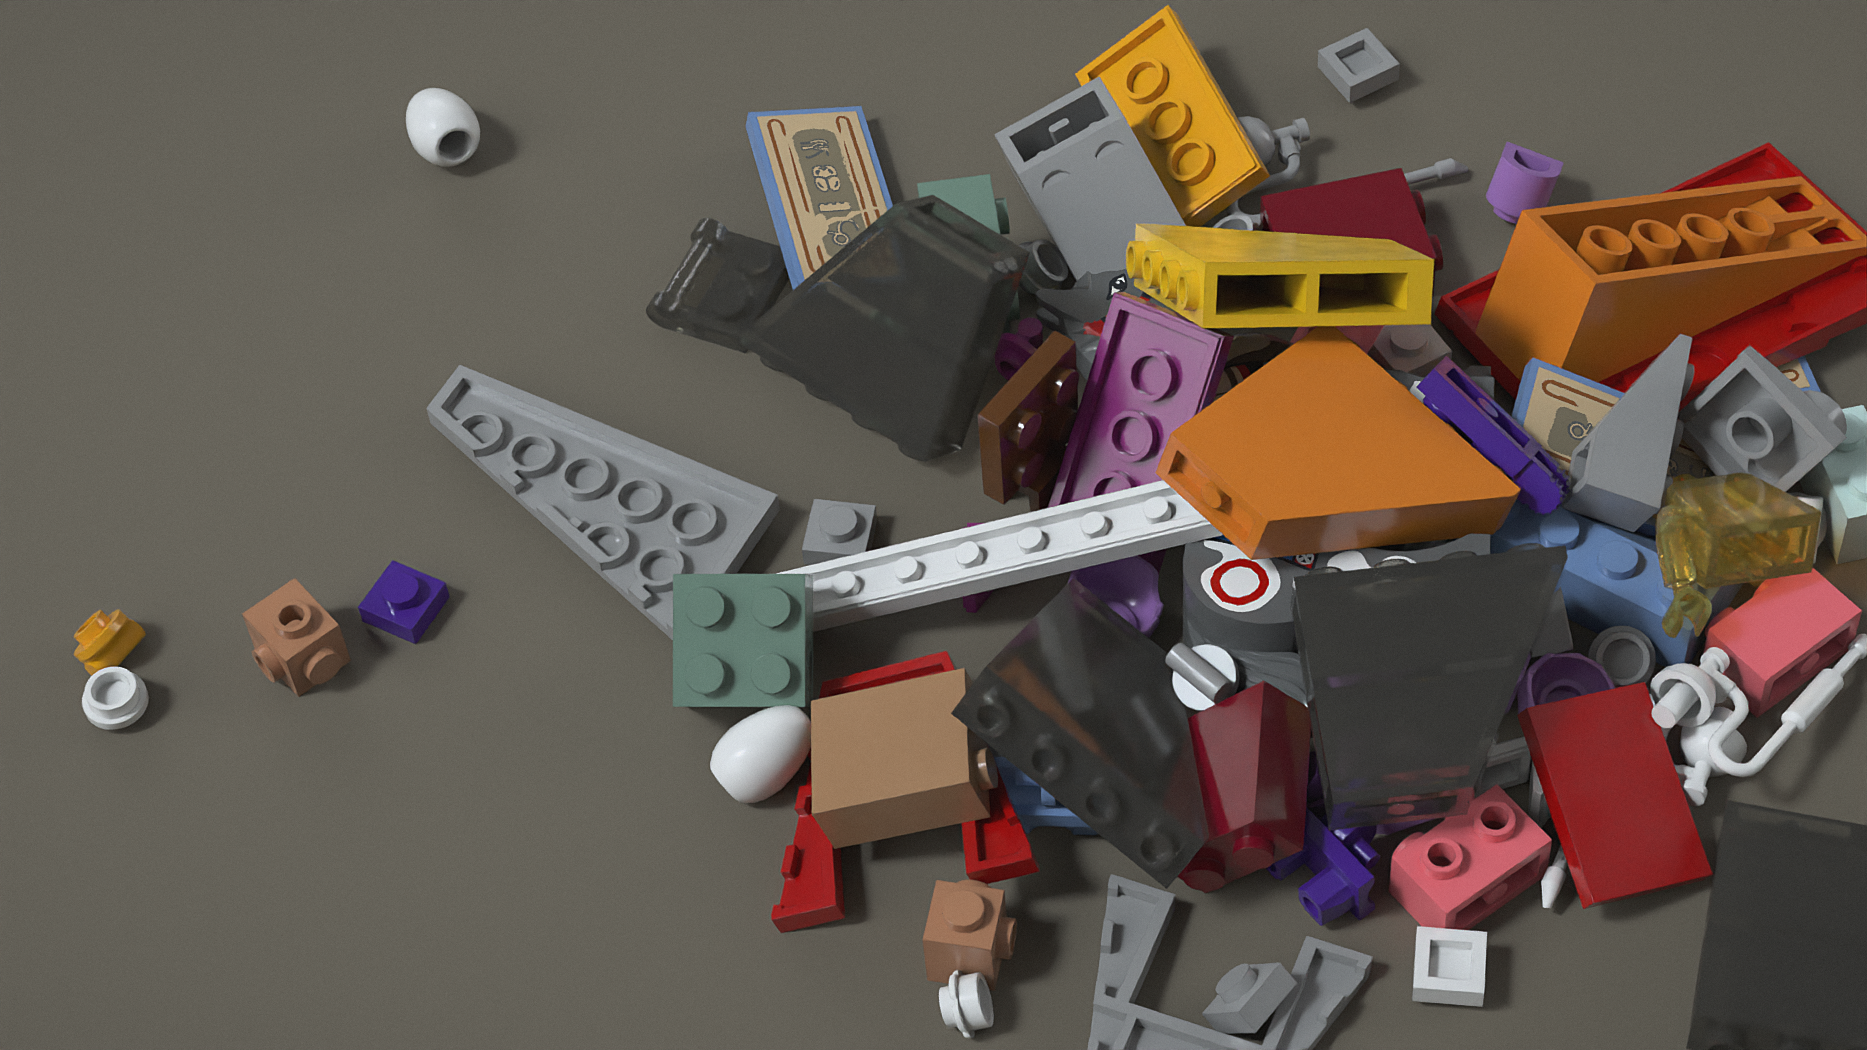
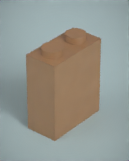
(897, 761)

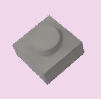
(1358, 65)
(838, 530)
(1248, 997)

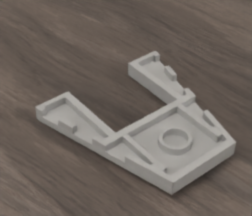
(1130, 938)

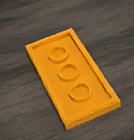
(1179, 117)

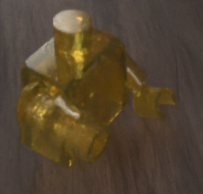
(1725, 535)

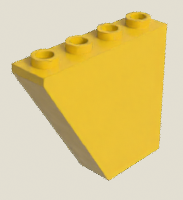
(1280, 277)

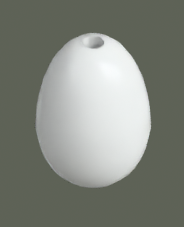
(442, 127)
(762, 753)

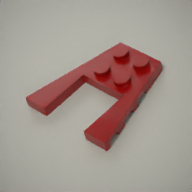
(812, 867)

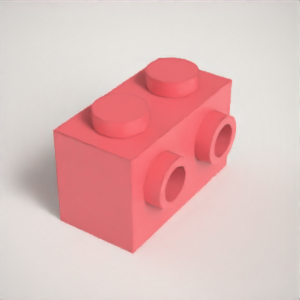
(1469, 863)

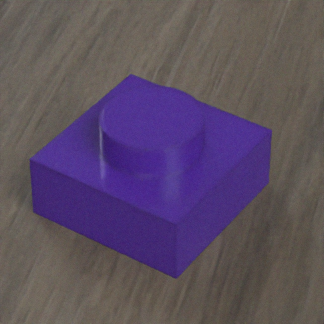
(403, 602)

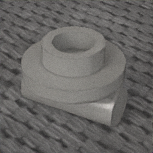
(1202, 675)

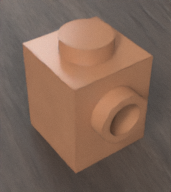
(295, 638)
(967, 931)

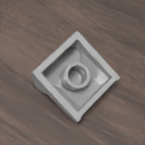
(1761, 423)

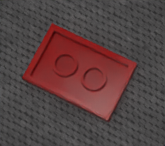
(1614, 795)

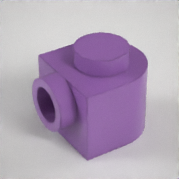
(1522, 182)

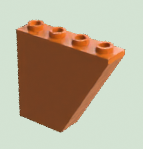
(1331, 459)

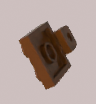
(1030, 424)

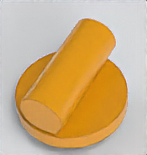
(106, 640)

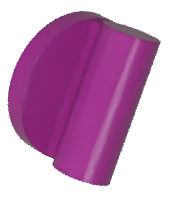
(1017, 348)

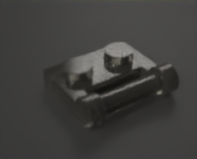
(738, 295)

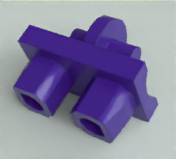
(1340, 869)

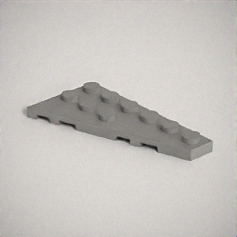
(605, 493)

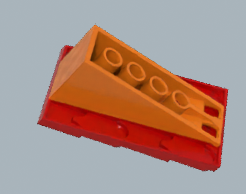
(1625, 276)

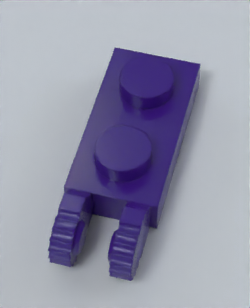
(1495, 436)

